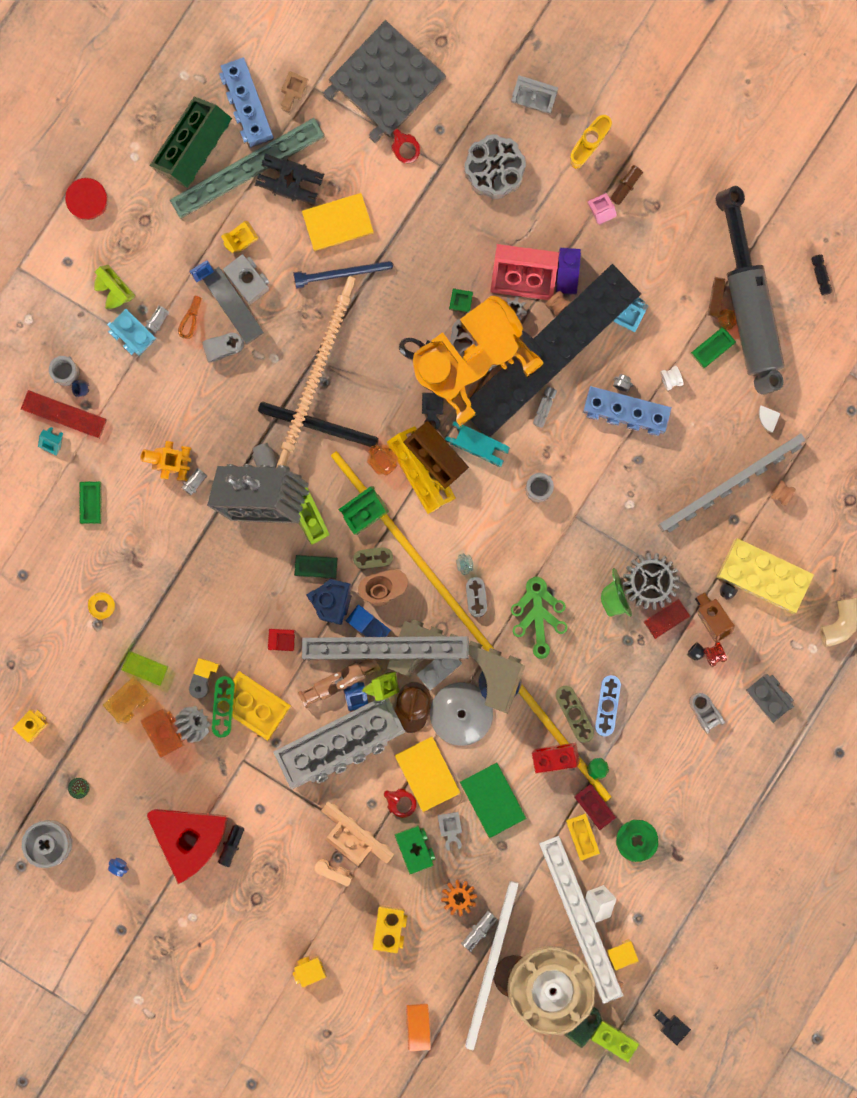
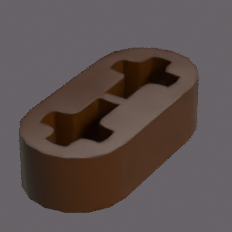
(716, 297)

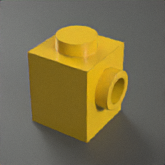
(31, 725)
(308, 971)

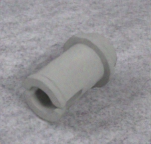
(157, 319)
(194, 481)

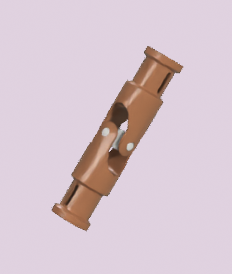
(346, 677)

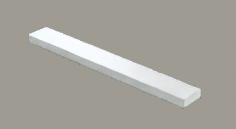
(581, 919)
(491, 965)

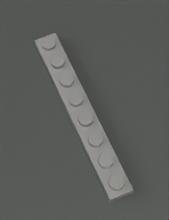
(725, 489)
(386, 648)

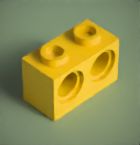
(384, 928)

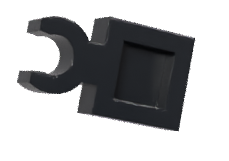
(432, 405)

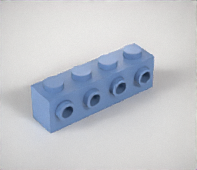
(247, 103)
(626, 410)

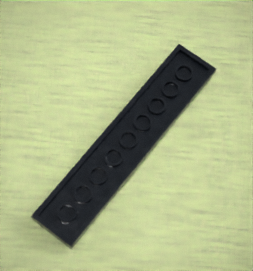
(560, 344)

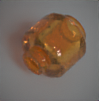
(382, 459)

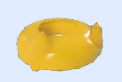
(101, 597)

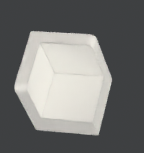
(600, 903)

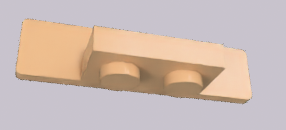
(352, 839)

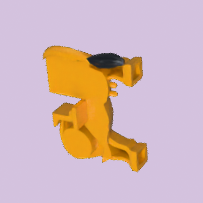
(498, 338)

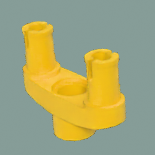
(583, 148)

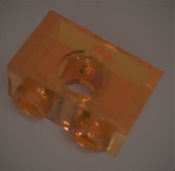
(152, 725)

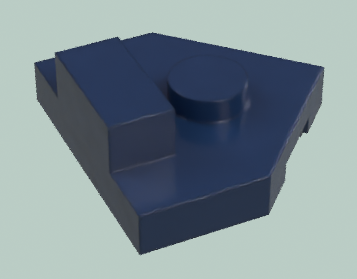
(331, 600)

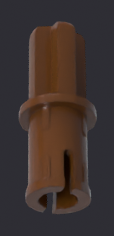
(626, 185)

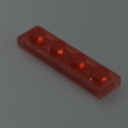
(63, 414)

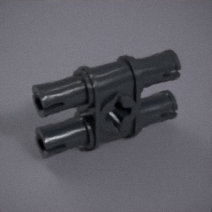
(278, 185)

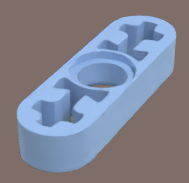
(615, 701)

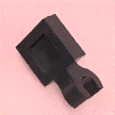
(673, 1027)

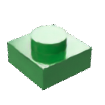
(461, 300)

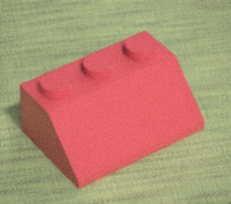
(524, 272)

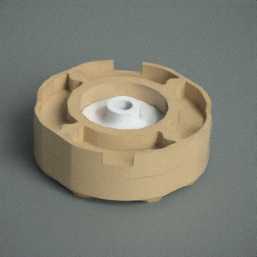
(572, 994)

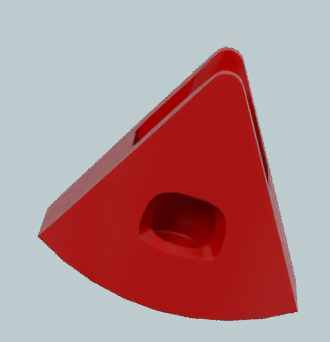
(187, 839)

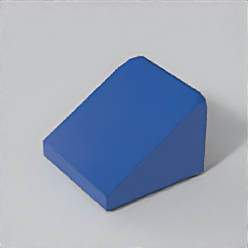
(201, 271)
(355, 697)

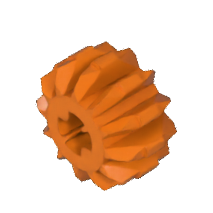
(452, 900)

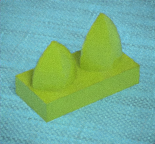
(119, 291)
(382, 686)

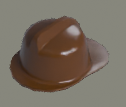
(413, 706)

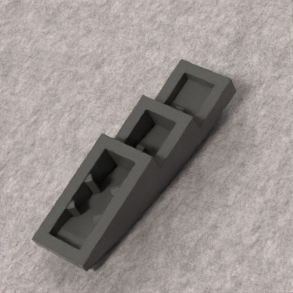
(233, 306)

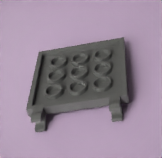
(386, 79)

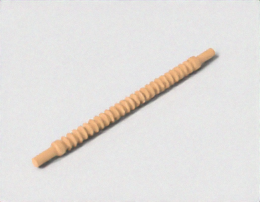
(343, 301)

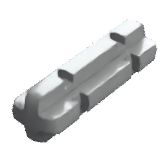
(544, 407)

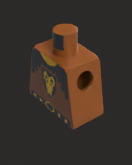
(719, 625)

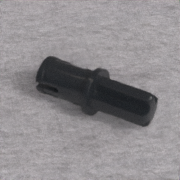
(231, 845)

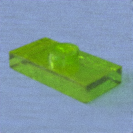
(144, 668)

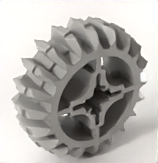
(657, 588)

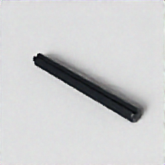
(319, 425)

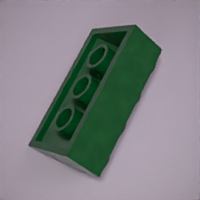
(191, 141)

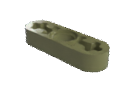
(587, 725)

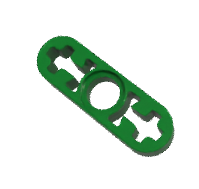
(216, 722)

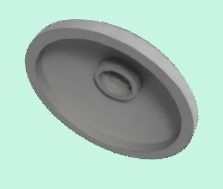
(445, 718)

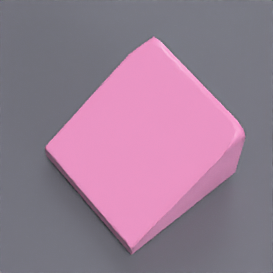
(602, 208)

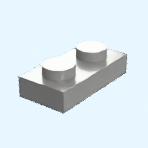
(438, 671)

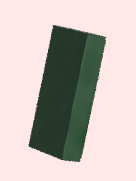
(316, 566)

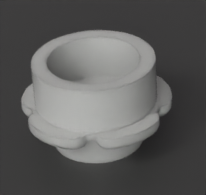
(622, 383)

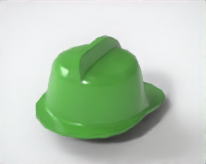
(614, 598)

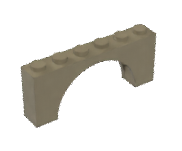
(500, 673)

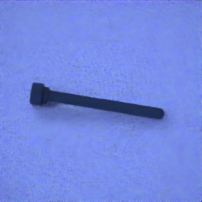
(303, 279)

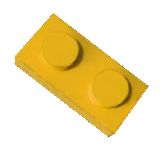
(582, 836)

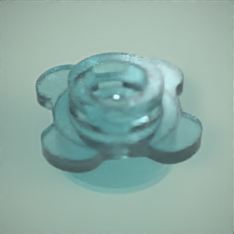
(464, 563)

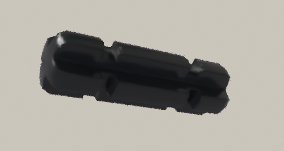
(821, 274)

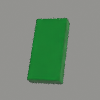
(713, 347)
(90, 502)

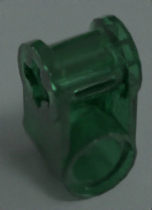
(585, 1029)

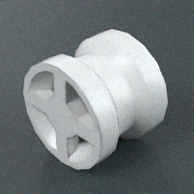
(671, 378)

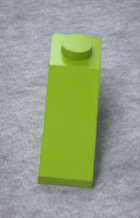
(311, 521)

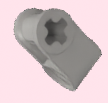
(219, 347)
(706, 713)

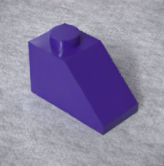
(568, 270)

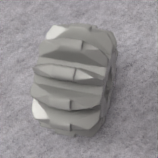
(192, 724)

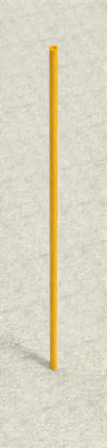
(466, 620)

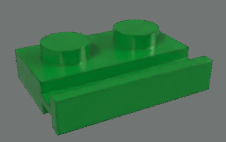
(363, 510)

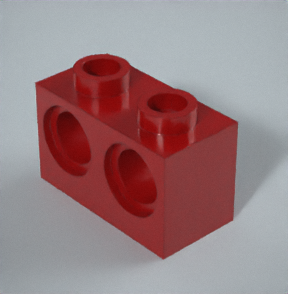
(555, 757)

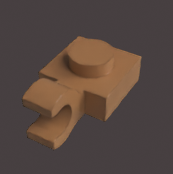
(293, 88)

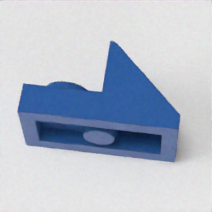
(367, 623)

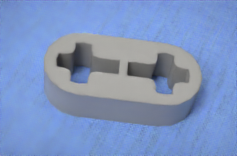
(471, 598)

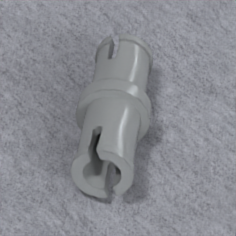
(479, 931)

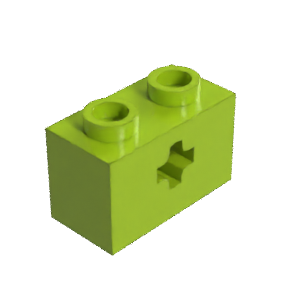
(615, 1040)

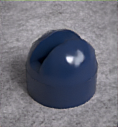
(80, 388)

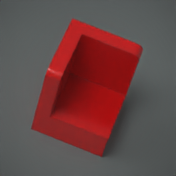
(281, 640)

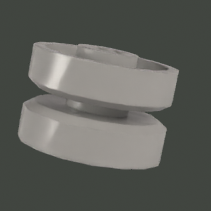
(34, 844)

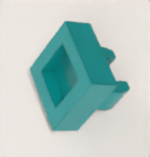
(50, 442)

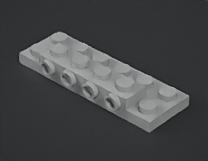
(339, 744)

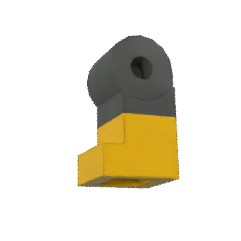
(199, 682)

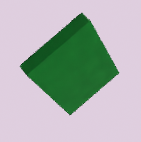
(493, 800)

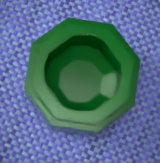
(598, 768)

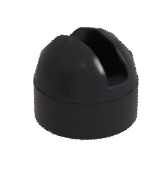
(728, 591)
(696, 652)

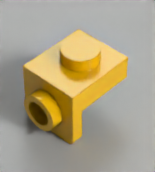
(239, 237)

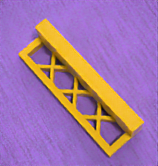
(418, 475)

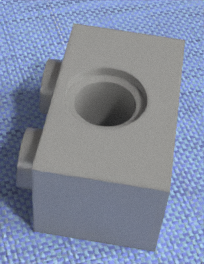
(250, 291)

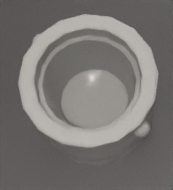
(63, 370)
(539, 487)

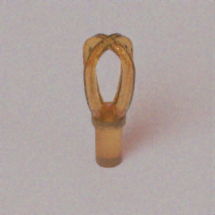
(191, 312)

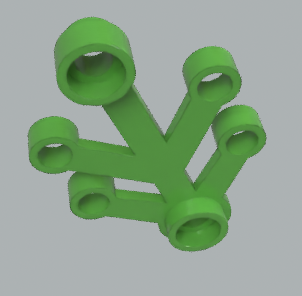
(538, 613)

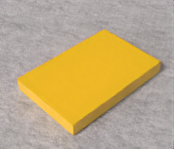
(337, 222)
(255, 706)
(427, 774)

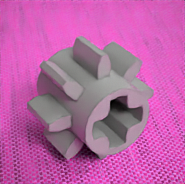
(515, 303)

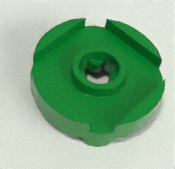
(649, 839)

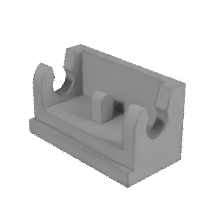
(534, 94)

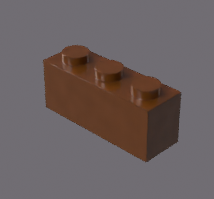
(436, 454)

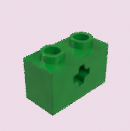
(415, 862)

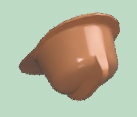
(383, 587)

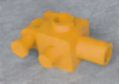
(168, 460)

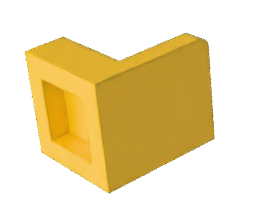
(623, 955)

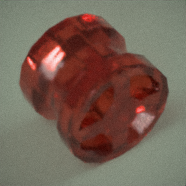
(715, 654)

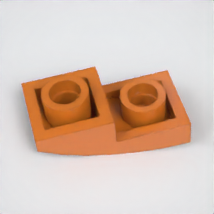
(418, 1027)

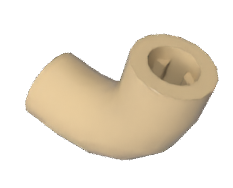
(843, 627)

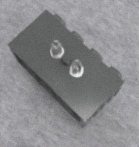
(258, 493)

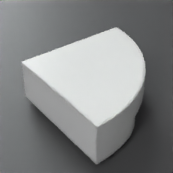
(768, 418)

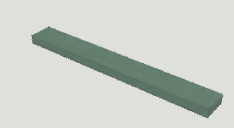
(245, 168)

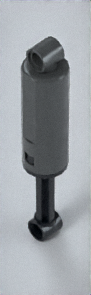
(751, 302)

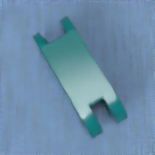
(477, 444)

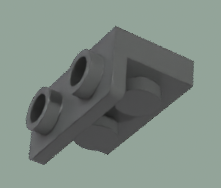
(770, 697)

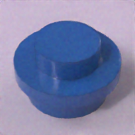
(118, 867)

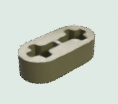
(371, 553)

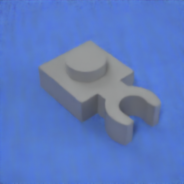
(450, 826)

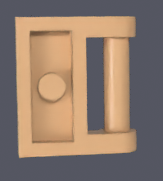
(339, 875)

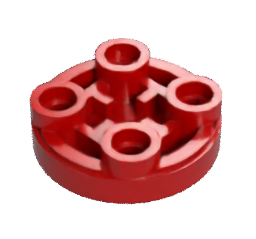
(86, 198)

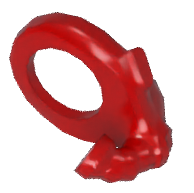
(399, 139)
(393, 798)

